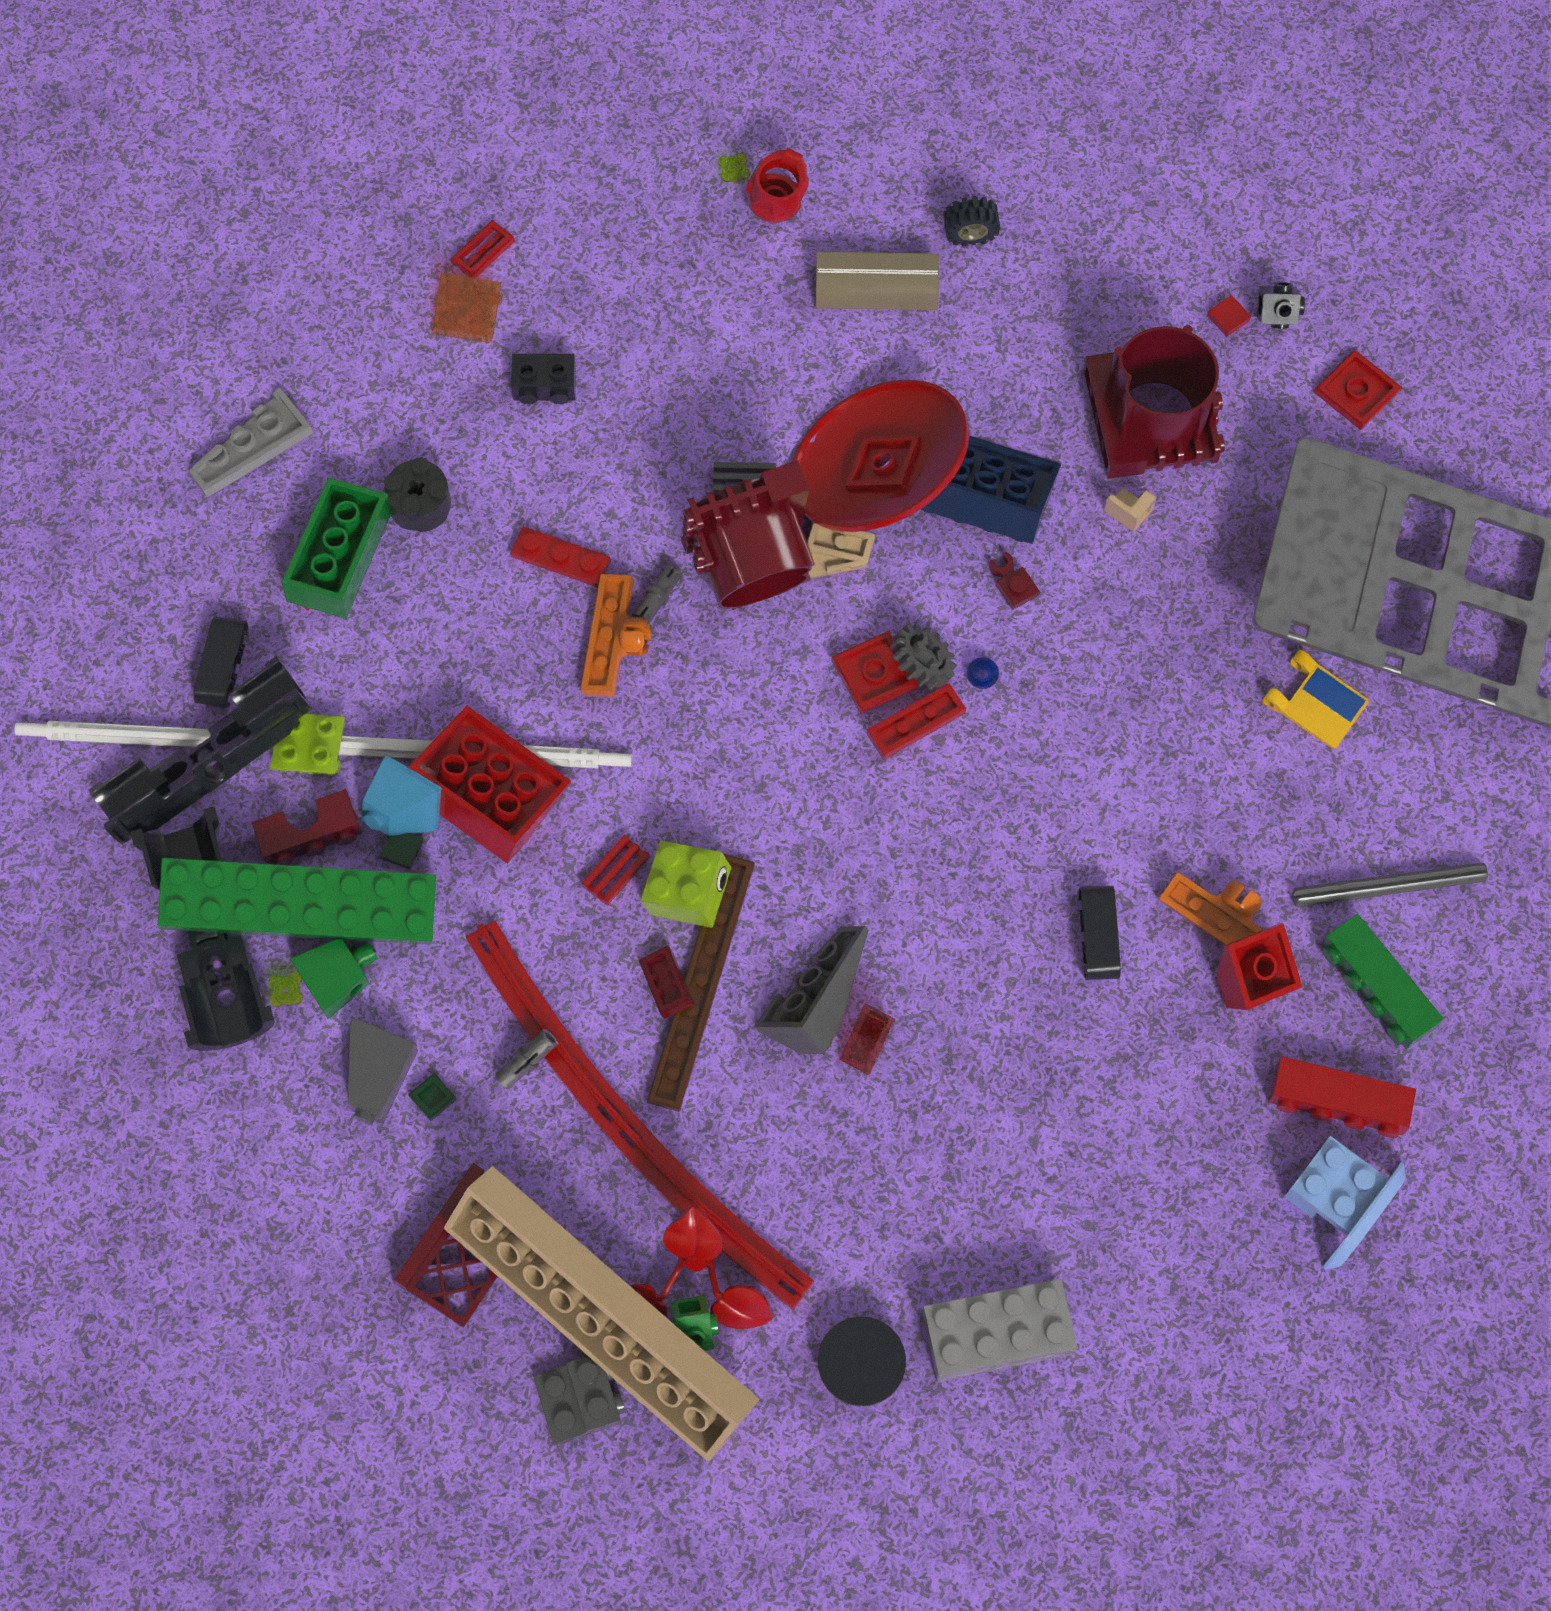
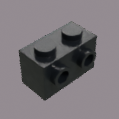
(543, 378)

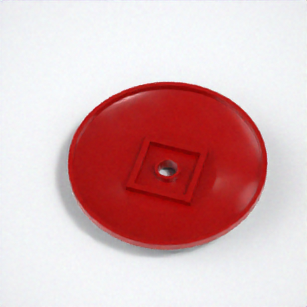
(895, 421)

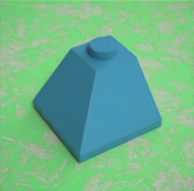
(401, 801)

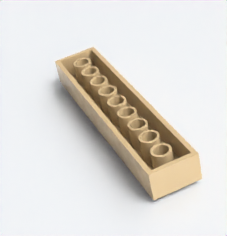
(600, 1313)

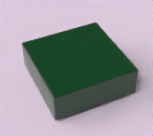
(401, 849)
(432, 1097)

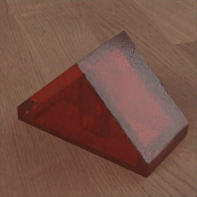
(868, 1039)

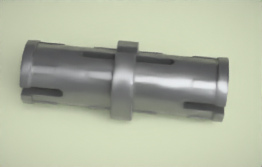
(658, 593)
(526, 1059)

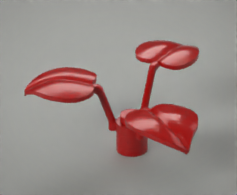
(696, 1245)

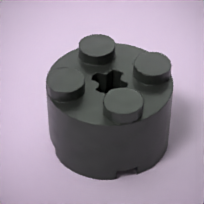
(418, 495)

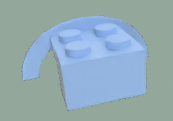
(1345, 1194)

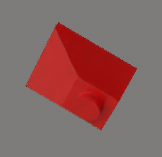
(1257, 969)

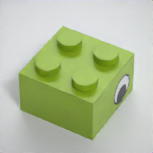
(686, 883)

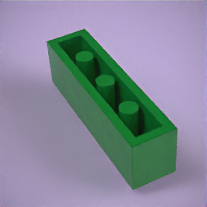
(1381, 982)

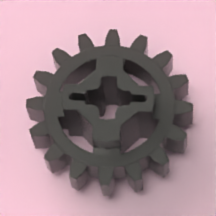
(923, 656)

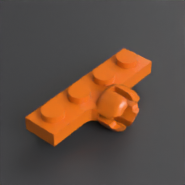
(612, 635)
(1215, 915)

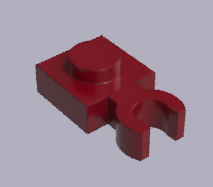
(1014, 585)

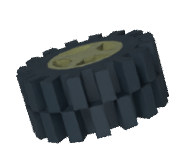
(971, 221)

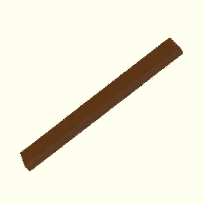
(702, 982)

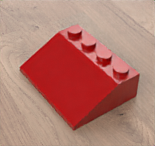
(490, 783)

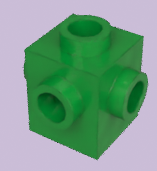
(693, 1319)

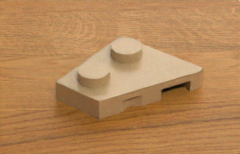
(838, 551)

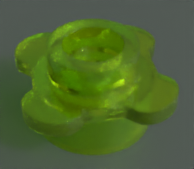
(734, 175)
(294, 994)

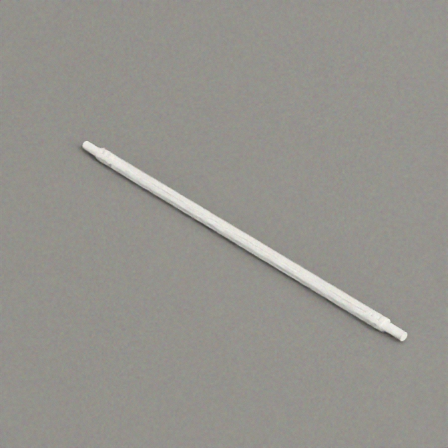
(349, 744)

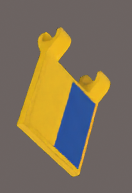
(1321, 704)

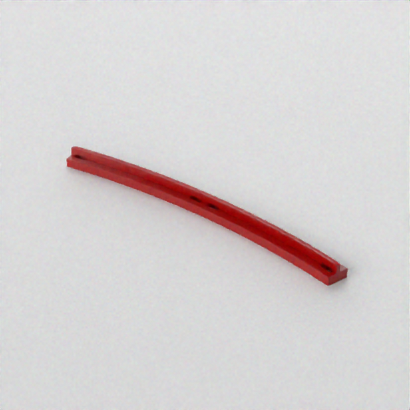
(647, 1154)

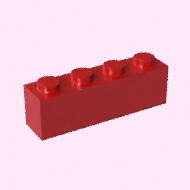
(1342, 1096)

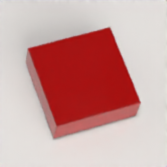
(1229, 315)

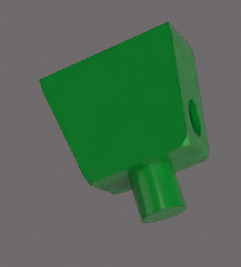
(334, 973)

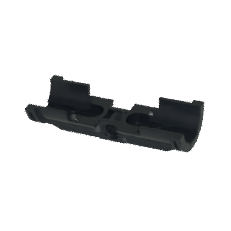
(150, 798)
(210, 1024)

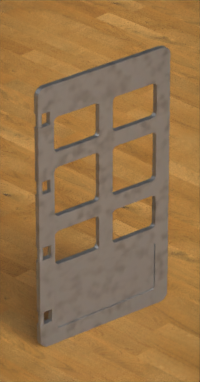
(1338, 553)

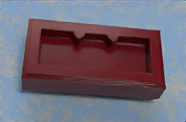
(666, 982)

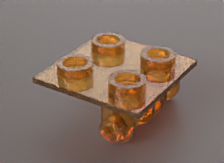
(467, 307)

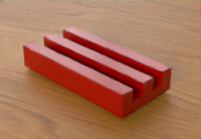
(474, 272)
(633, 849)

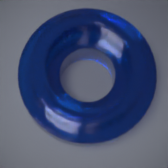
(982, 664)

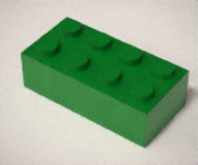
(336, 548)

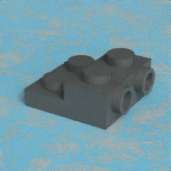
(578, 1400)

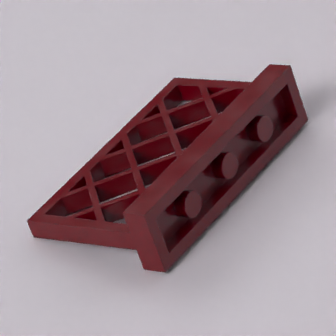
(429, 1248)

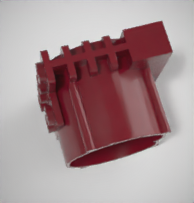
(1141, 438)
(751, 537)

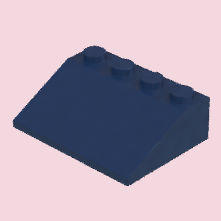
(998, 491)

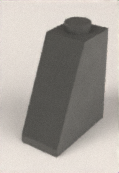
(376, 1070)

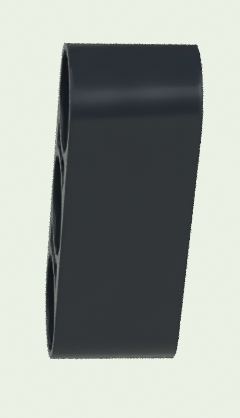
(219, 661)
(1100, 931)

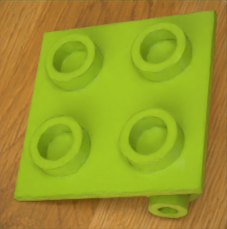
(311, 746)

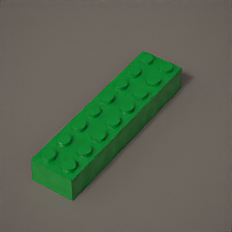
(296, 901)

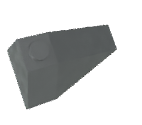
(815, 1007)

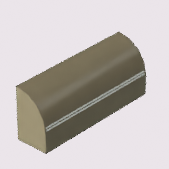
(877, 281)

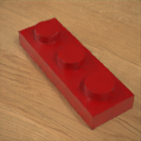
(560, 556)
(916, 721)

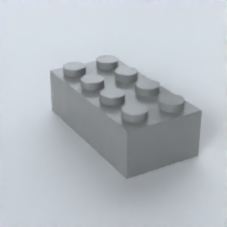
(999, 1330)

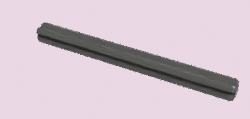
(1389, 884)

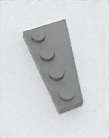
(260, 439)

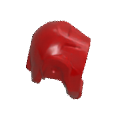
(773, 195)

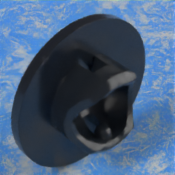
(861, 1361)

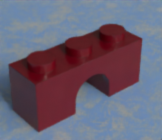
(334, 825)

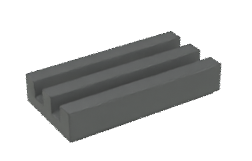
(737, 467)

